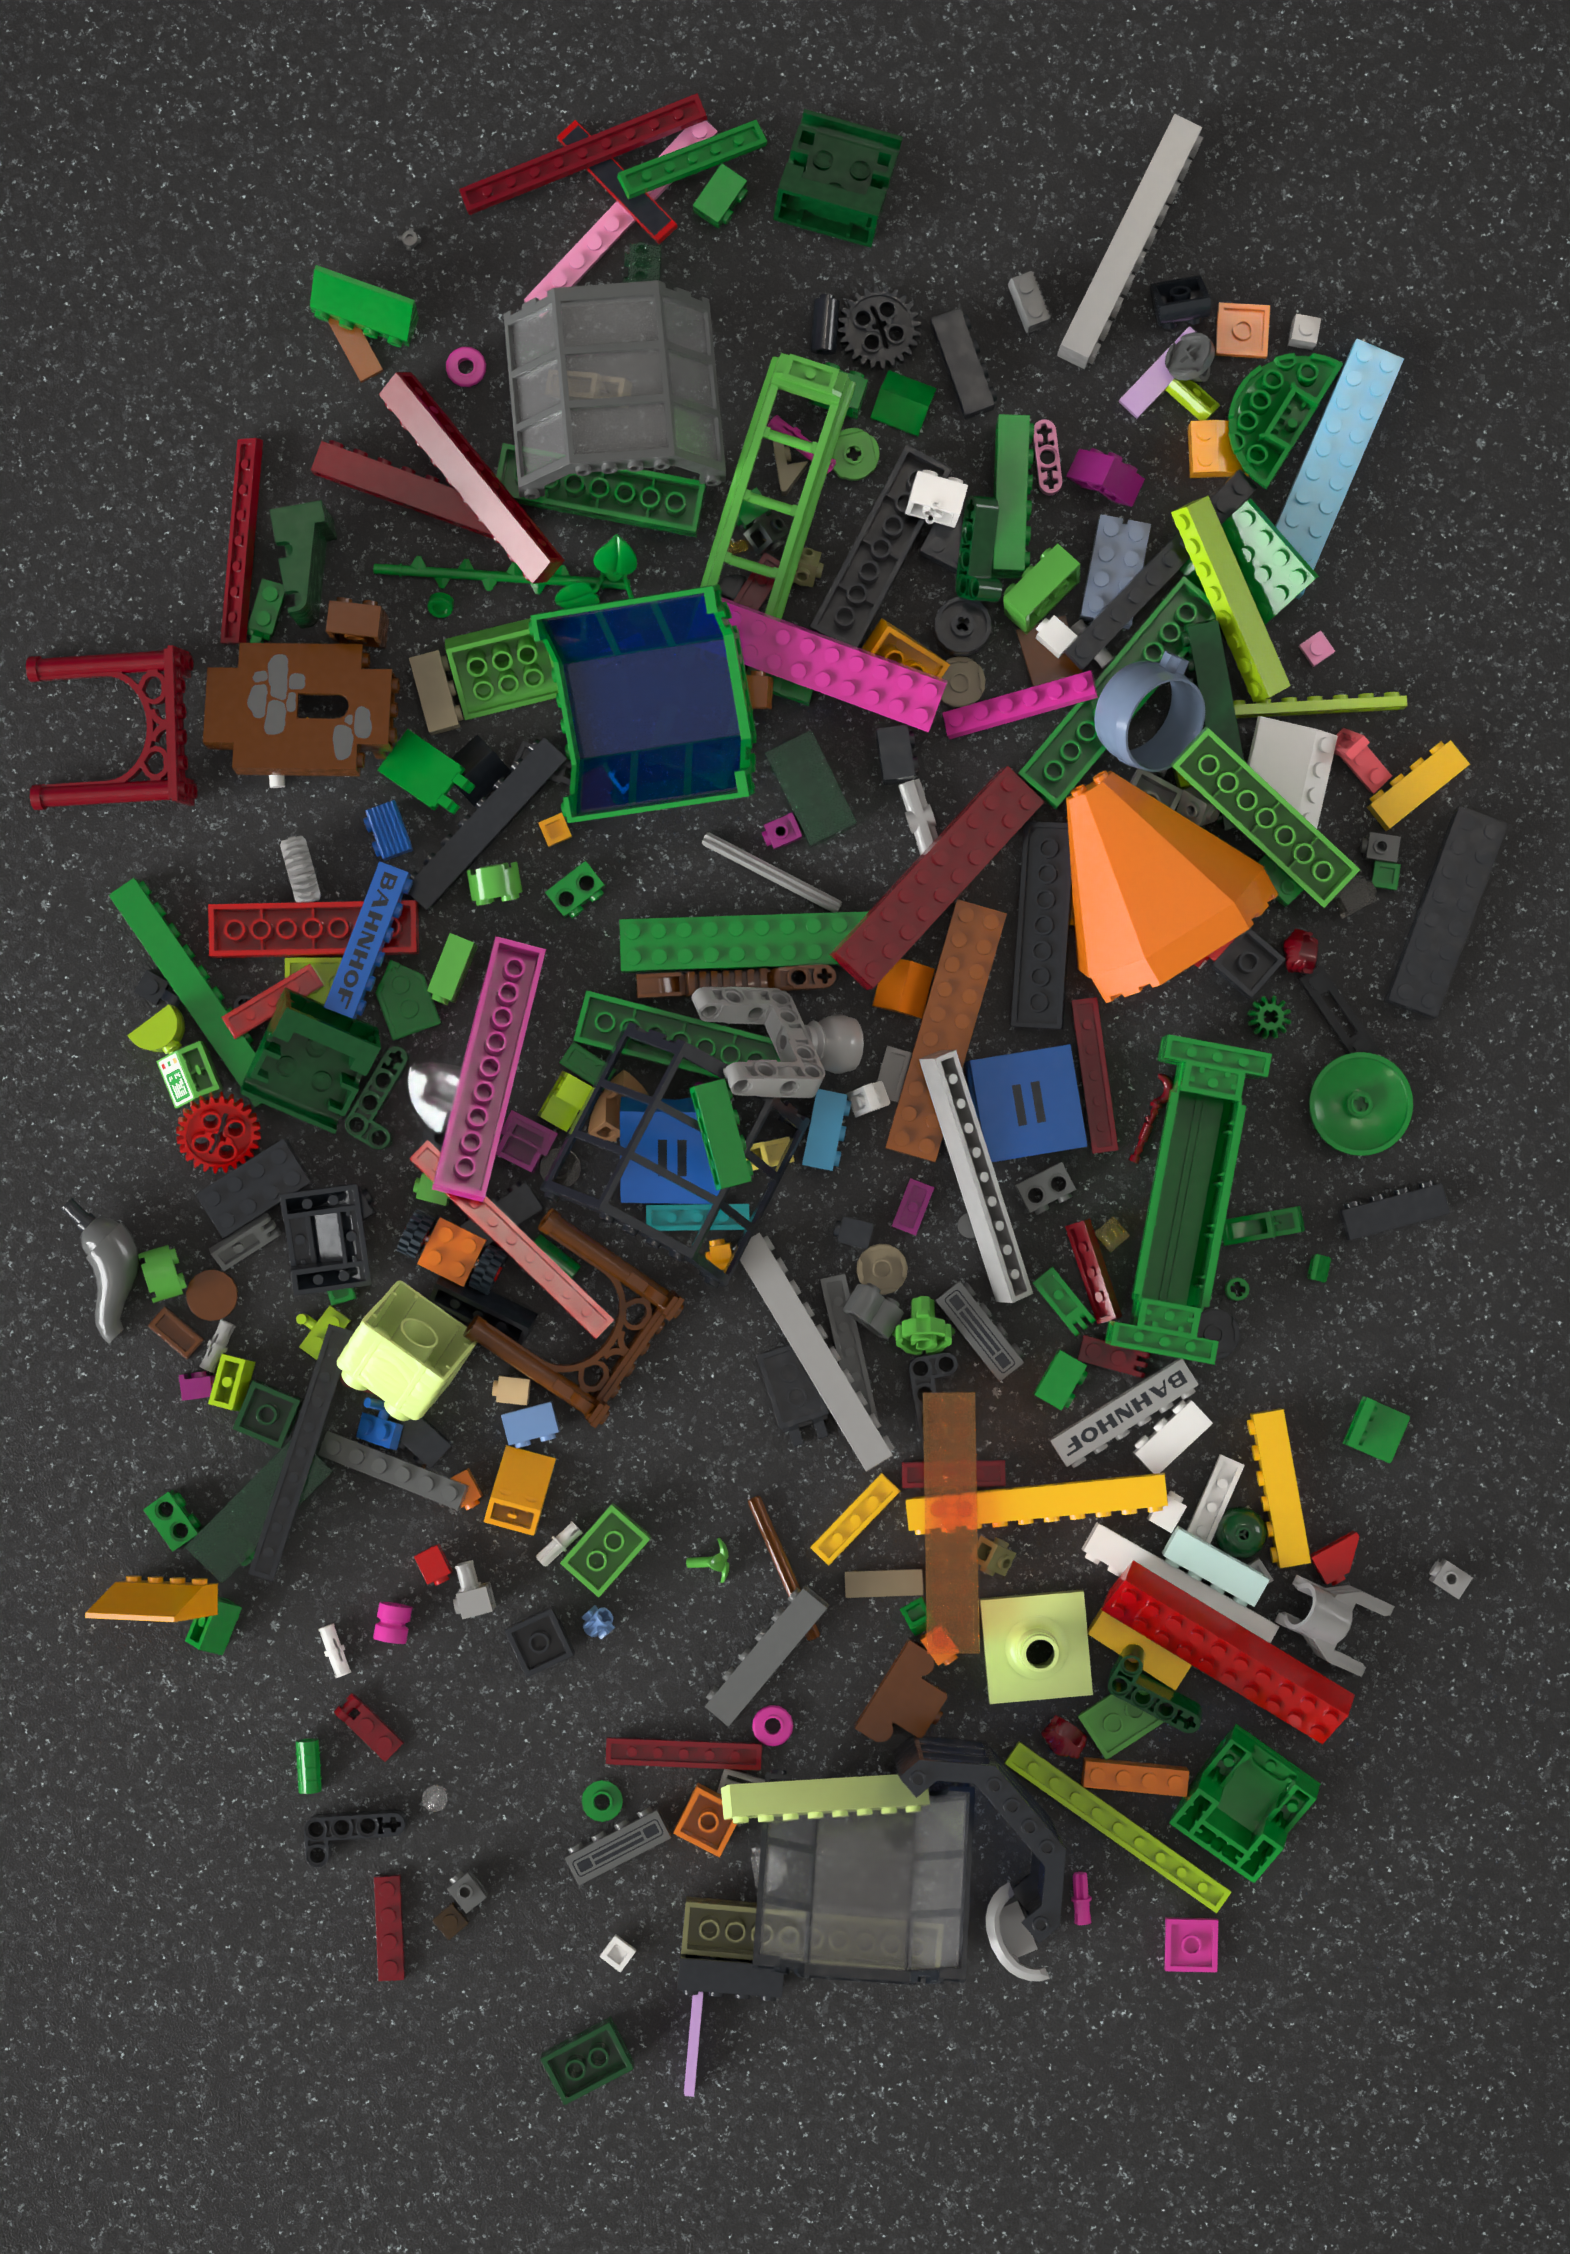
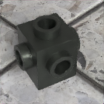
(767, 533)

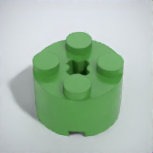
(494, 882)
(161, 1273)

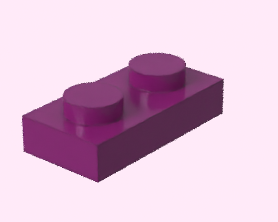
(912, 1206)

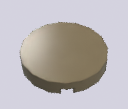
(964, 682)
(882, 1267)

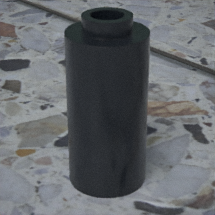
(825, 325)

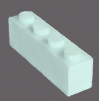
(1214, 1566)

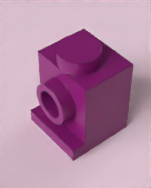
(792, 832)
(197, 1386)

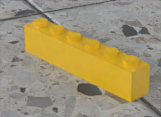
(1280, 1488)

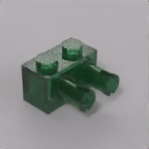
(643, 262)

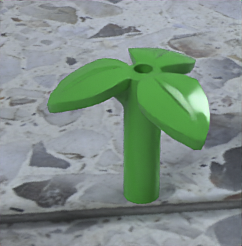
(717, 1562)

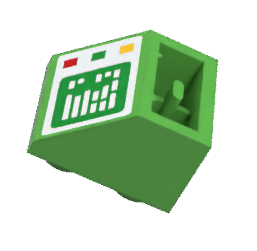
(189, 1074)

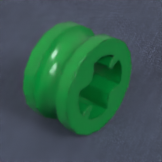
(1231, 1295)

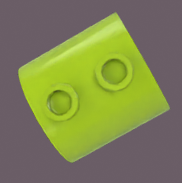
(161, 1031)

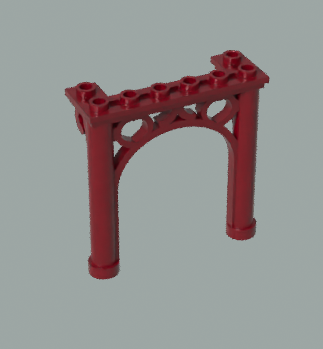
(175, 664)

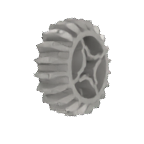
(300, 869)

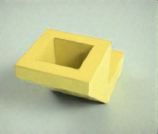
(771, 1151)

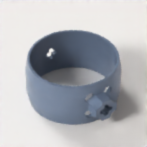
(1123, 696)

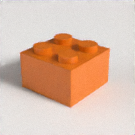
(704, 1821)

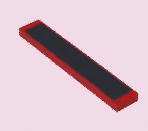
(641, 208)

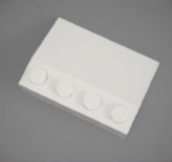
(1294, 763)

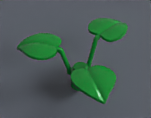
(613, 561)

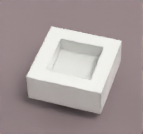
(618, 1953)

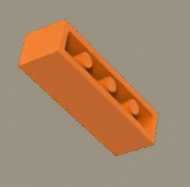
(1135, 1777)

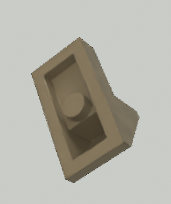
(790, 473)

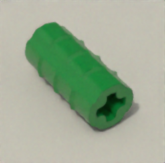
(565, 1262)
(308, 1766)

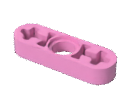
(1056, 475)

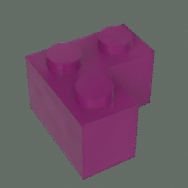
(1106, 475)

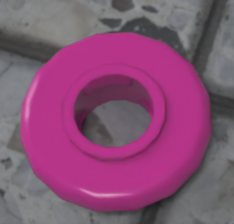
(462, 354)
(780, 1736)

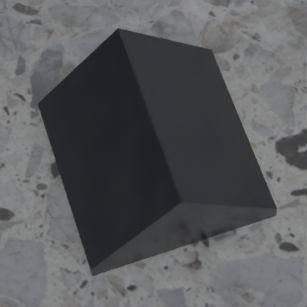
(481, 768)

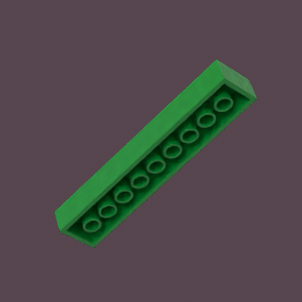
(1074, 743)
(732, 941)

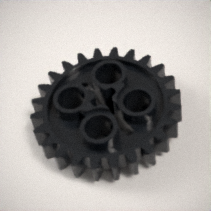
(857, 335)

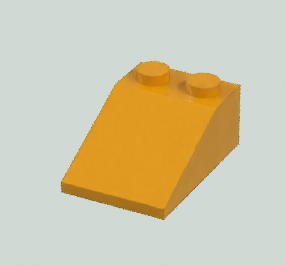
(1211, 450)
(898, 646)

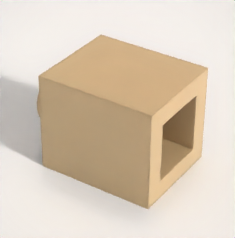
(512, 1390)

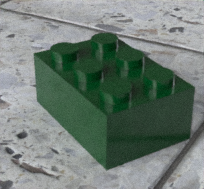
(587, 2061)

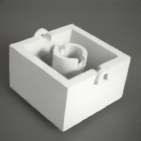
(936, 498)

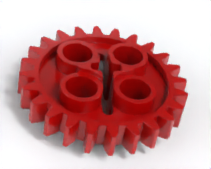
(195, 1126)

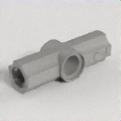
(918, 814)

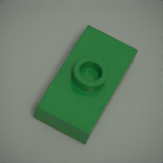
(584, 1063)

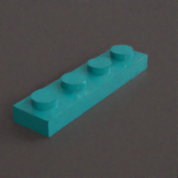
(691, 1217)

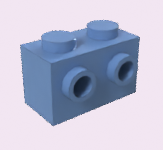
(531, 1424)

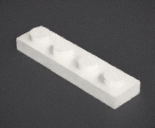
(1215, 1498)

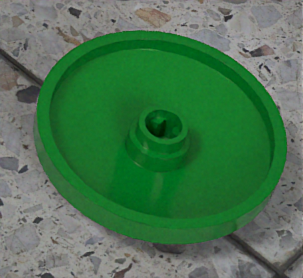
(1360, 1104)

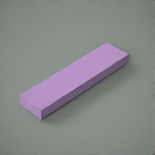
(1149, 385)
(693, 2044)

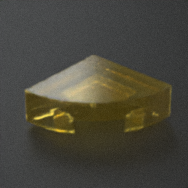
(737, 547)

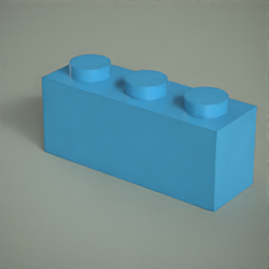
(826, 1130)

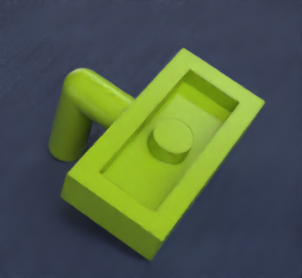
(314, 1340)

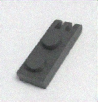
(245, 1241)

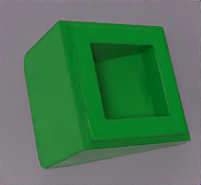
(1319, 1268)
(916, 1616)

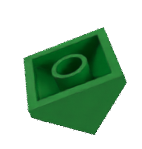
(903, 403)

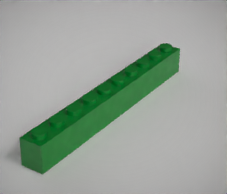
(184, 975)

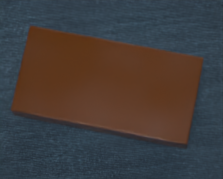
(176, 1332)

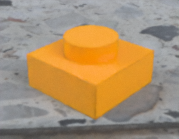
(555, 829)

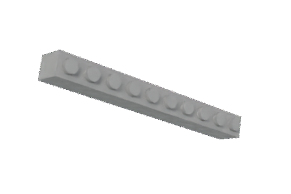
(976, 1176)
(814, 1353)

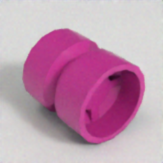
(392, 1622)

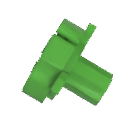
(923, 1329)

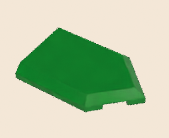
(406, 1001)

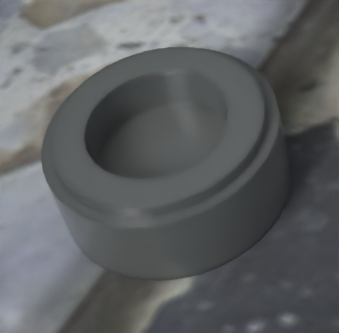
(965, 1227)

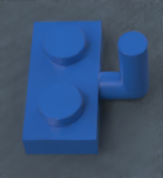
(378, 1428)

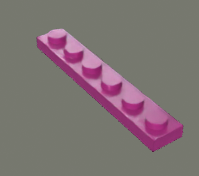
(1020, 704)

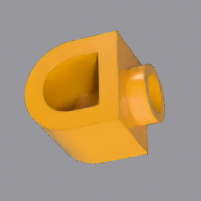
(719, 1253)

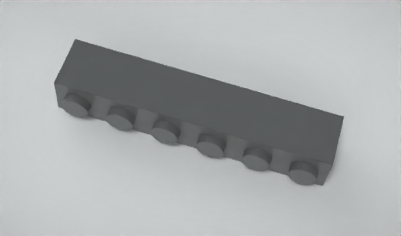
(767, 1655)

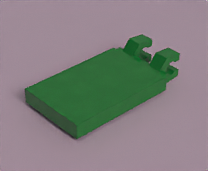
(424, 772)

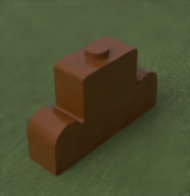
(904, 1697)

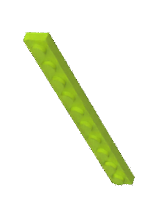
(1117, 1827)

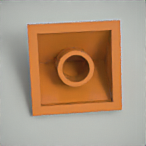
(904, 988)

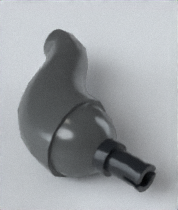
(114, 1262)

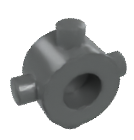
(410, 239)

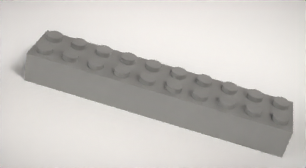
(1127, 246)

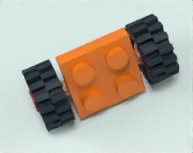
(452, 1251)

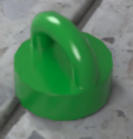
(440, 604)

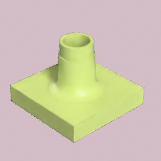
(1016, 1622)

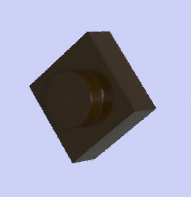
(450, 1921)

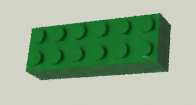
(1011, 490)

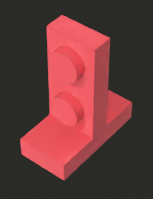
(1361, 760)

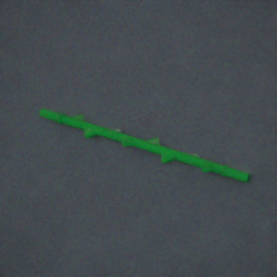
(489, 578)

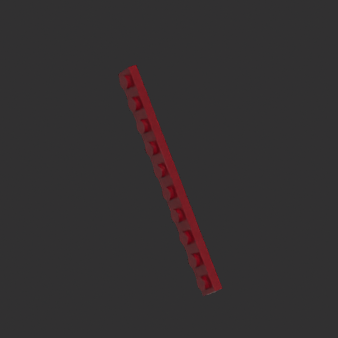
(583, 154)

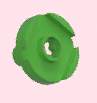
(865, 464)

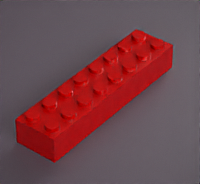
(299, 929)

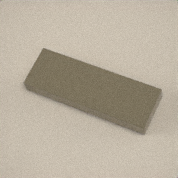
(883, 1583)

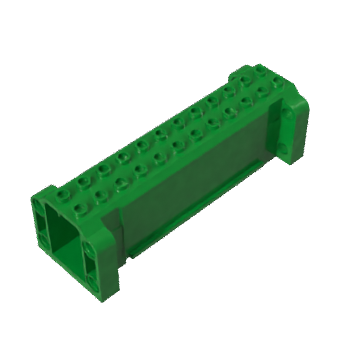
(1189, 1198)

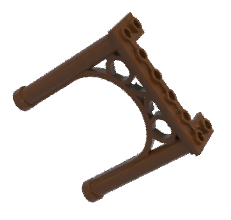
(595, 1406)

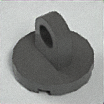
(1191, 357)

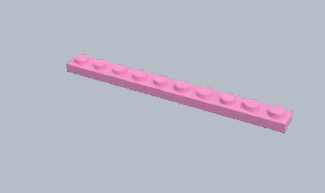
(608, 228)

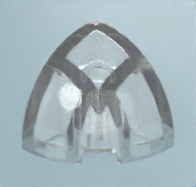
(433, 1092)

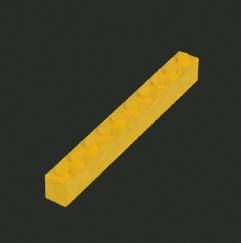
(1058, 1500)

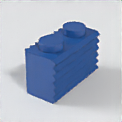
(388, 830)

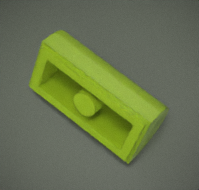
(1193, 398)

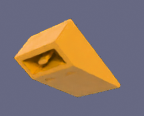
(520, 1490)

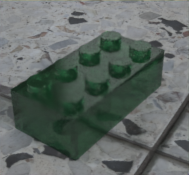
(810, 789)

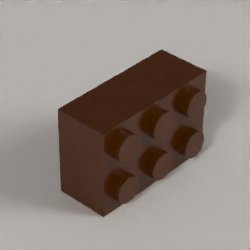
(357, 623)

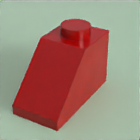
(1335, 1558)

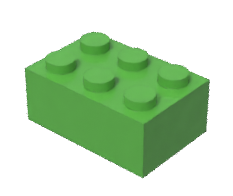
(1041, 588)
(605, 1550)

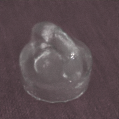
(435, 1798)

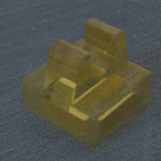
(1111, 1234)

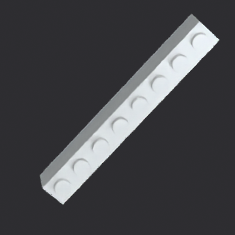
(1119, 1552)

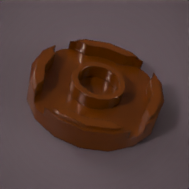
(212, 1295)

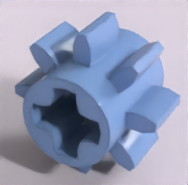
(598, 1622)

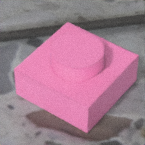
(1316, 648)

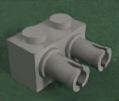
(473, 1596)

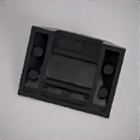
(325, 1239)

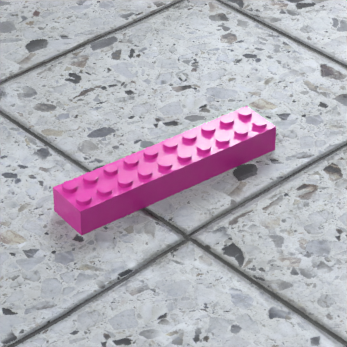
(837, 668)
(488, 1069)

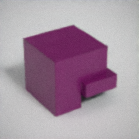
(524, 1141)

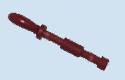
(1157, 1103)

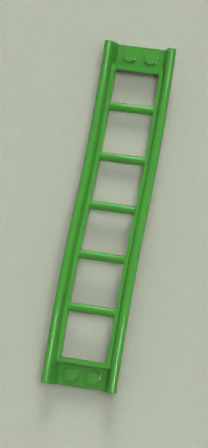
(813, 382)

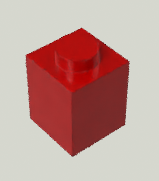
(433, 1565)

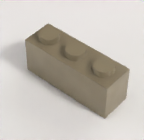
(436, 692)

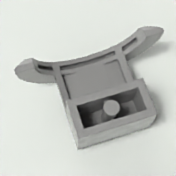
(1009, 1936)

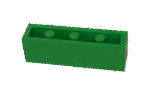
(720, 1134)

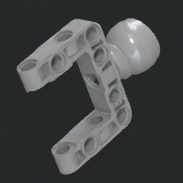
(803, 1049)

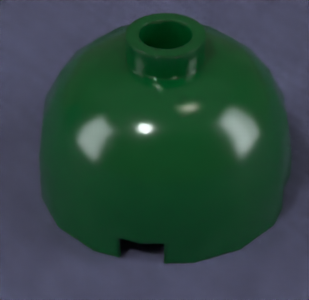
(1232, 1523)

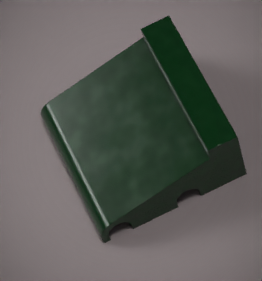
(837, 178)
(305, 535)
(311, 1061)

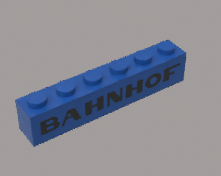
(367, 940)

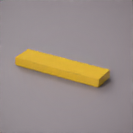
(855, 1519)

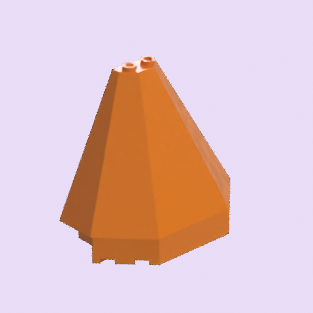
(1151, 887)

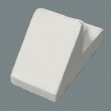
(868, 1098)

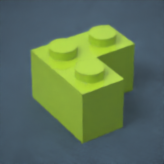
(565, 1101)

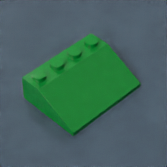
(363, 306)

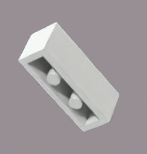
(1172, 1436)

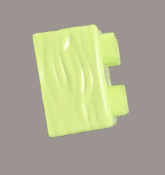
(405, 1352)

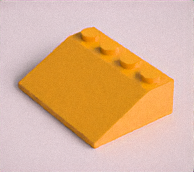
(157, 1600)

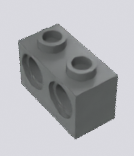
(1043, 1182)

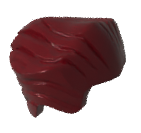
(1300, 951)
(1064, 1738)

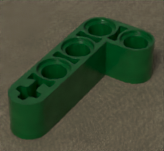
(977, 551)
(382, 1095)
(1157, 1693)

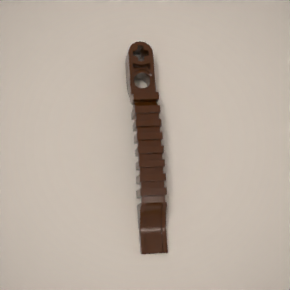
(685, 985)

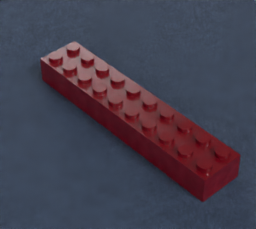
(936, 878)

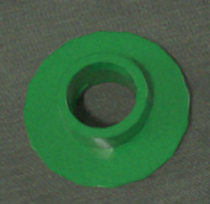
(613, 1794)

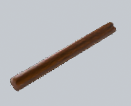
(777, 1552)

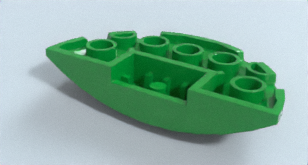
(1274, 410)

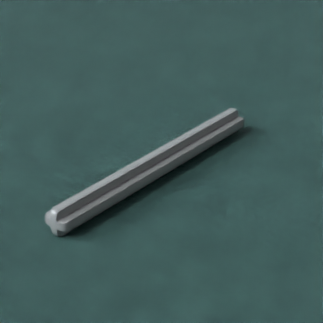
(771, 872)

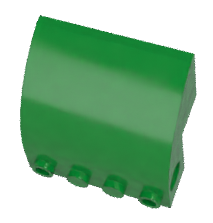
(1244, 1803)

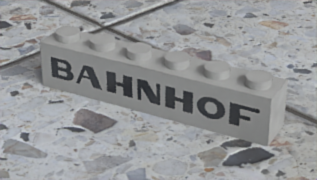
(1124, 1412)

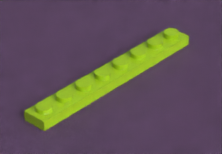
(1316, 705)

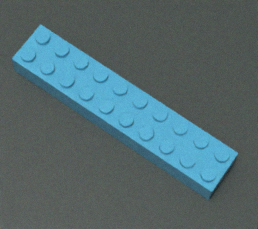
(1337, 448)

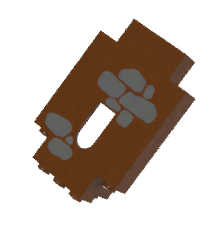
(258, 702)

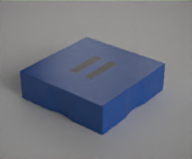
(1027, 1102)
(669, 1146)

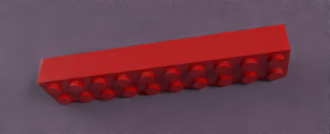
(1228, 1652)

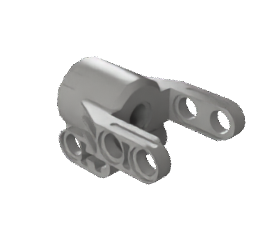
(1331, 1619)

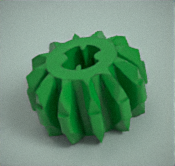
(1270, 1026)

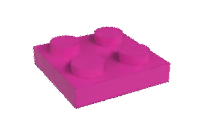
(1191, 1944)

